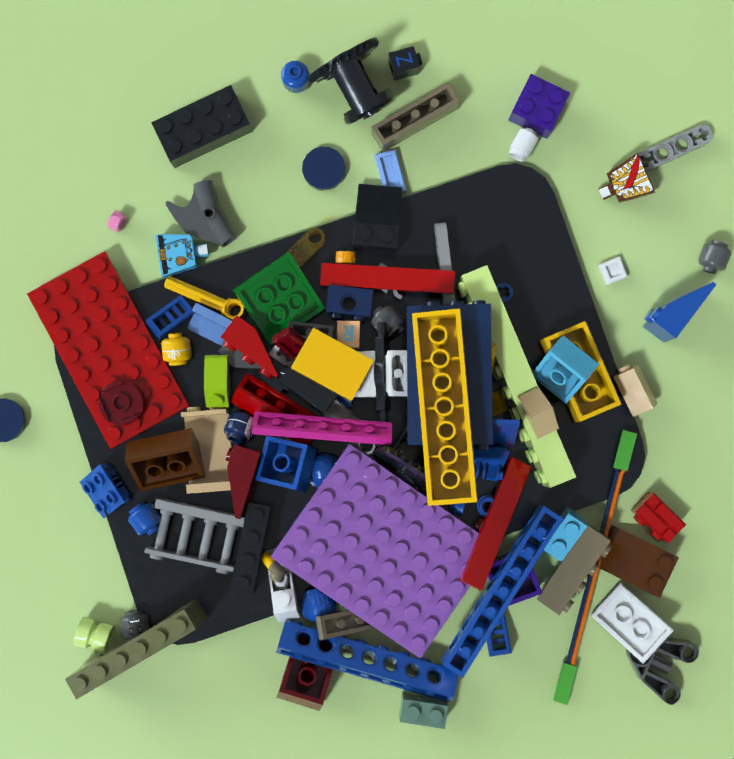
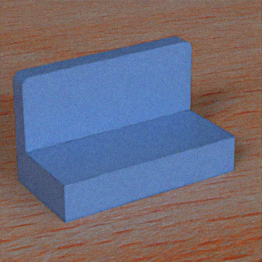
(208, 324)

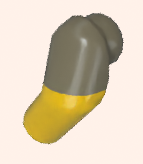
(273, 566)

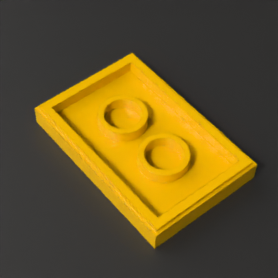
(332, 364)

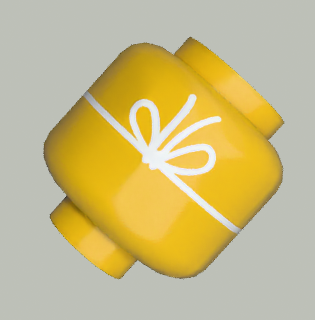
(176, 349)

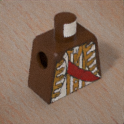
(628, 181)

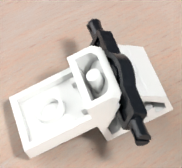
(386, 375)

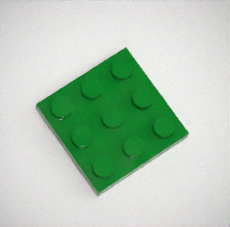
(278, 296)

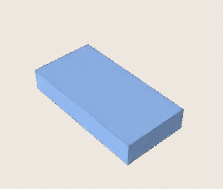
(390, 169)

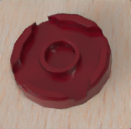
(121, 402)

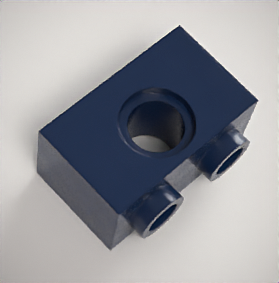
(339, 294)

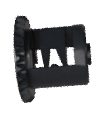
(354, 81)
(400, 465)

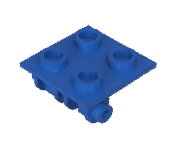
(492, 461)
(103, 491)

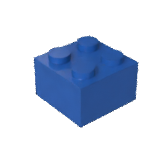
(286, 464)

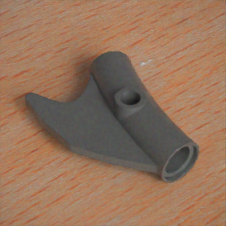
(195, 217)

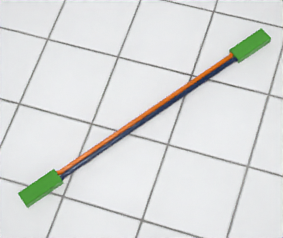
(568, 670)

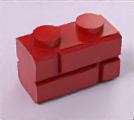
(657, 517)

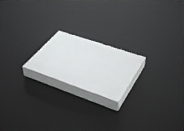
(632, 623)

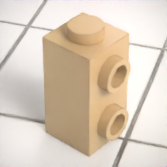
(635, 389)

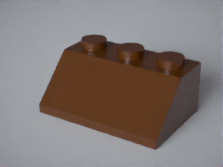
(165, 459)

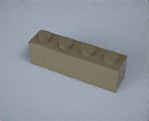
(415, 117)
(574, 569)

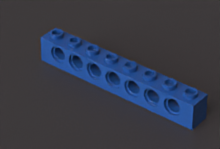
(501, 590)
(355, 665)

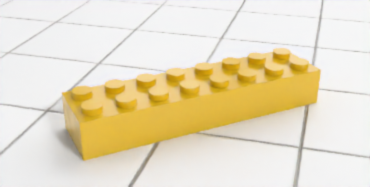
(444, 408)

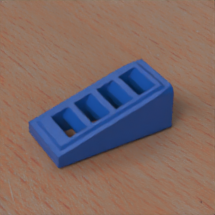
(160, 334)
(500, 651)

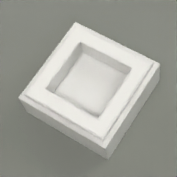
(612, 271)

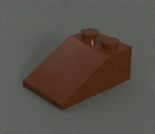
(638, 562)

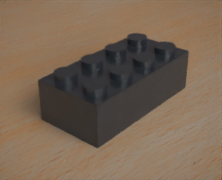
(202, 126)

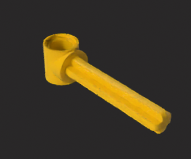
(205, 297)

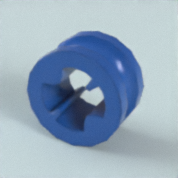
(510, 291)

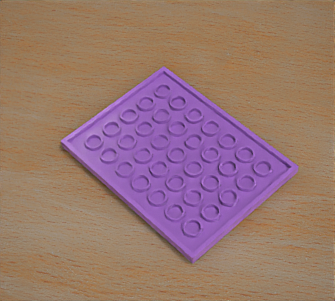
(380, 550)

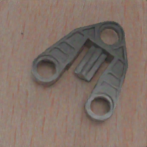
(658, 684)

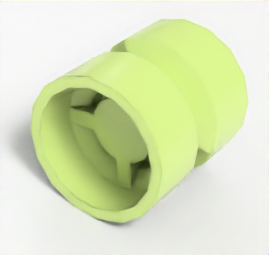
(94, 635)

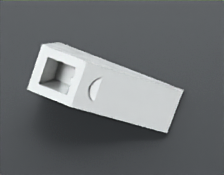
(284, 596)

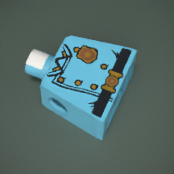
(178, 253)

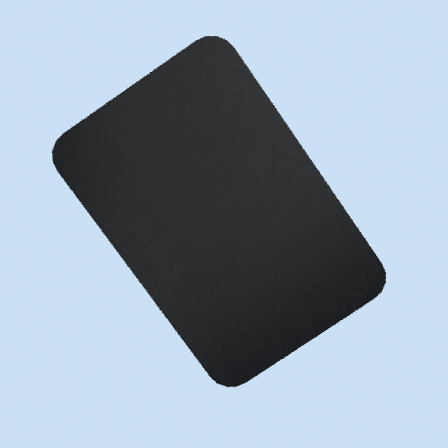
(492, 219)

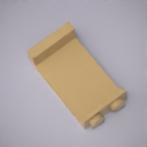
(213, 445)

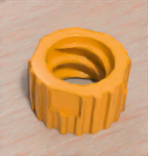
(345, 257)

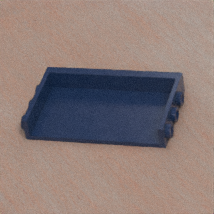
(478, 360)

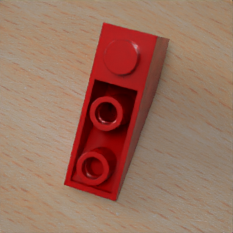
(247, 340)

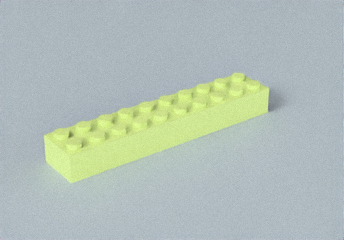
(516, 379)

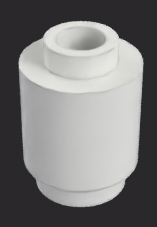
(523, 144)

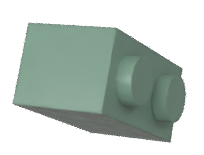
(423, 711)

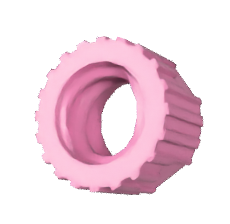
(117, 221)

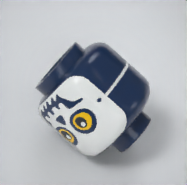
(239, 427)

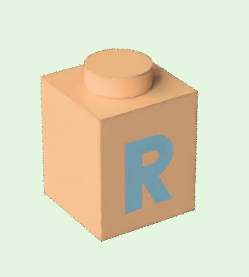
(349, 333)

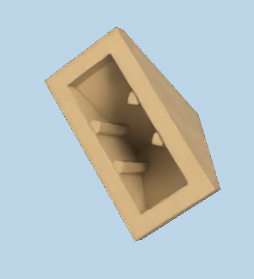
(538, 412)

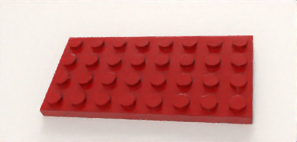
(106, 342)

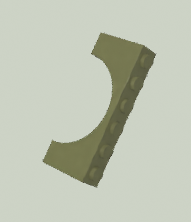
(136, 650)

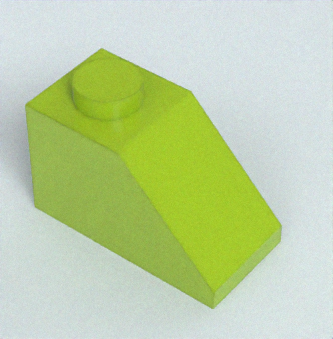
(217, 381)

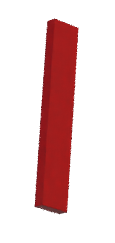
(388, 278)
(495, 524)

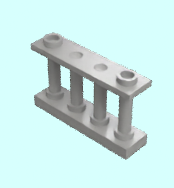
(189, 513)

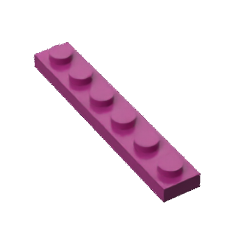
(322, 428)

